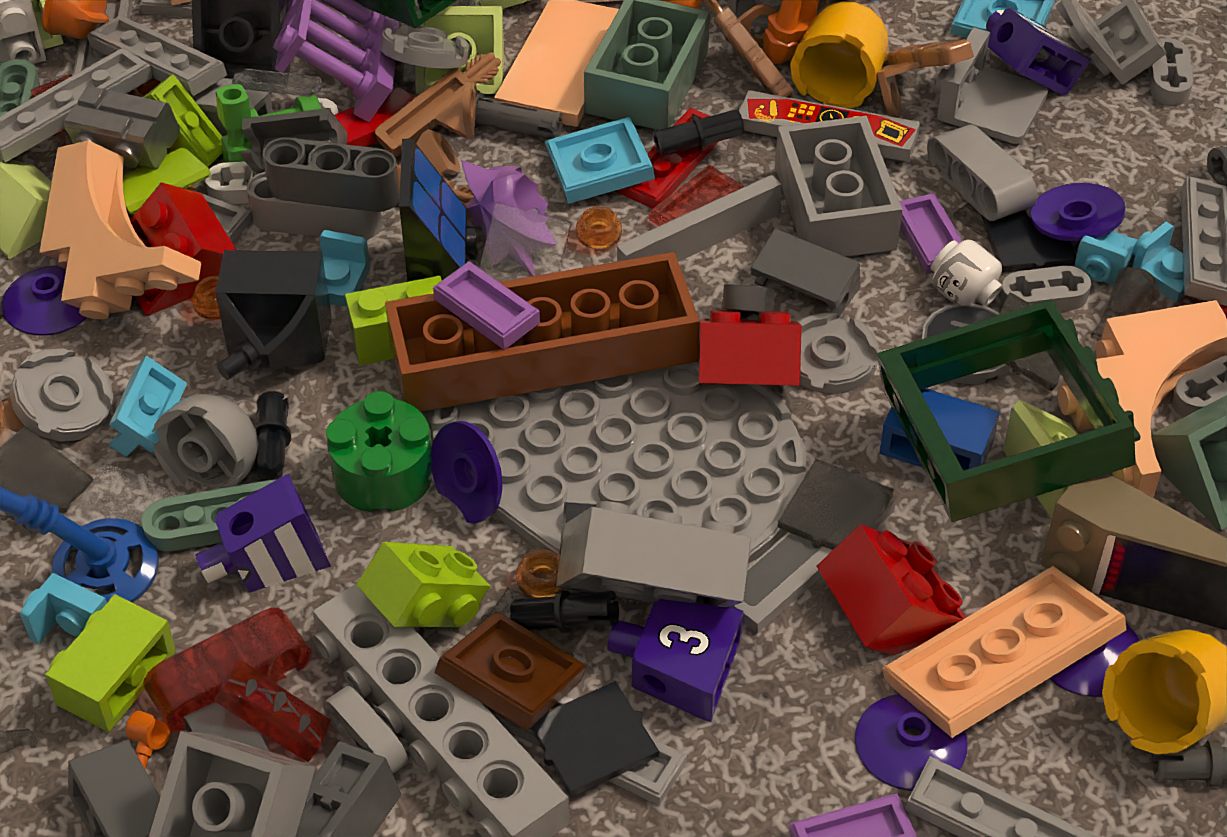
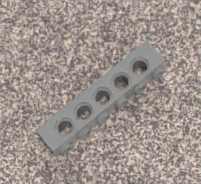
(465, 726)

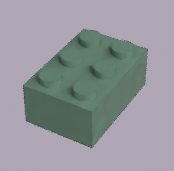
(646, 62)

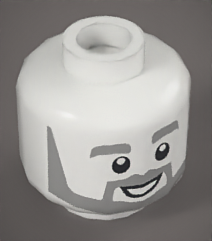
(966, 273)

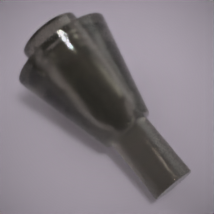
(1131, 294)

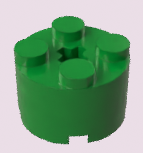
(380, 453)

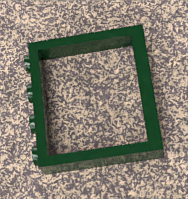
(988, 345)

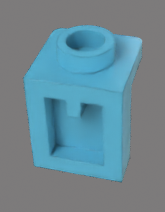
(1105, 256)
(1161, 260)
(344, 264)
(59, 603)

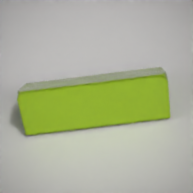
(195, 130)
(177, 169)

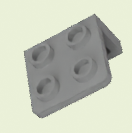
(1120, 38)
(987, 97)

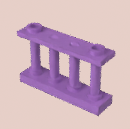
(373, 70)

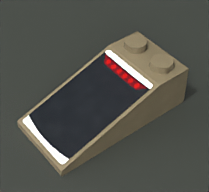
(1138, 551)

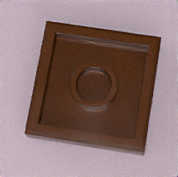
(510, 670)

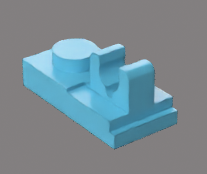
(144, 401)

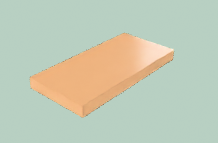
(554, 59)
(1003, 650)

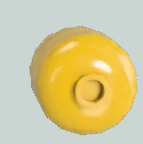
(840, 55)
(1168, 690)

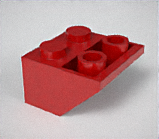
(187, 225)
(749, 350)
(890, 590)

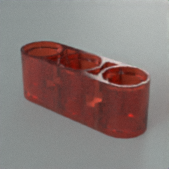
(196, 674)

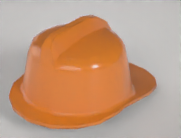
(73, 17)

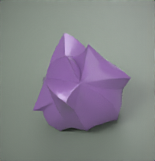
(499, 185)

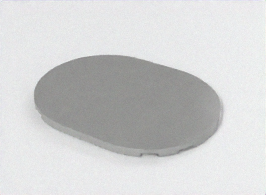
(646, 444)

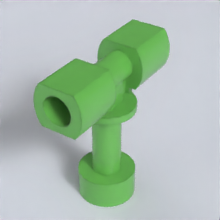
(234, 106)

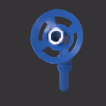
(96, 551)

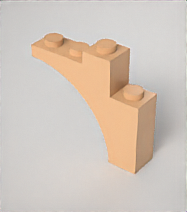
(95, 239)
(1144, 360)

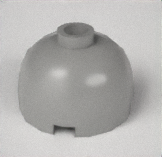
(203, 433)

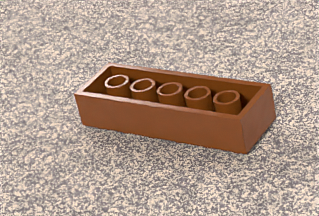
(590, 328)

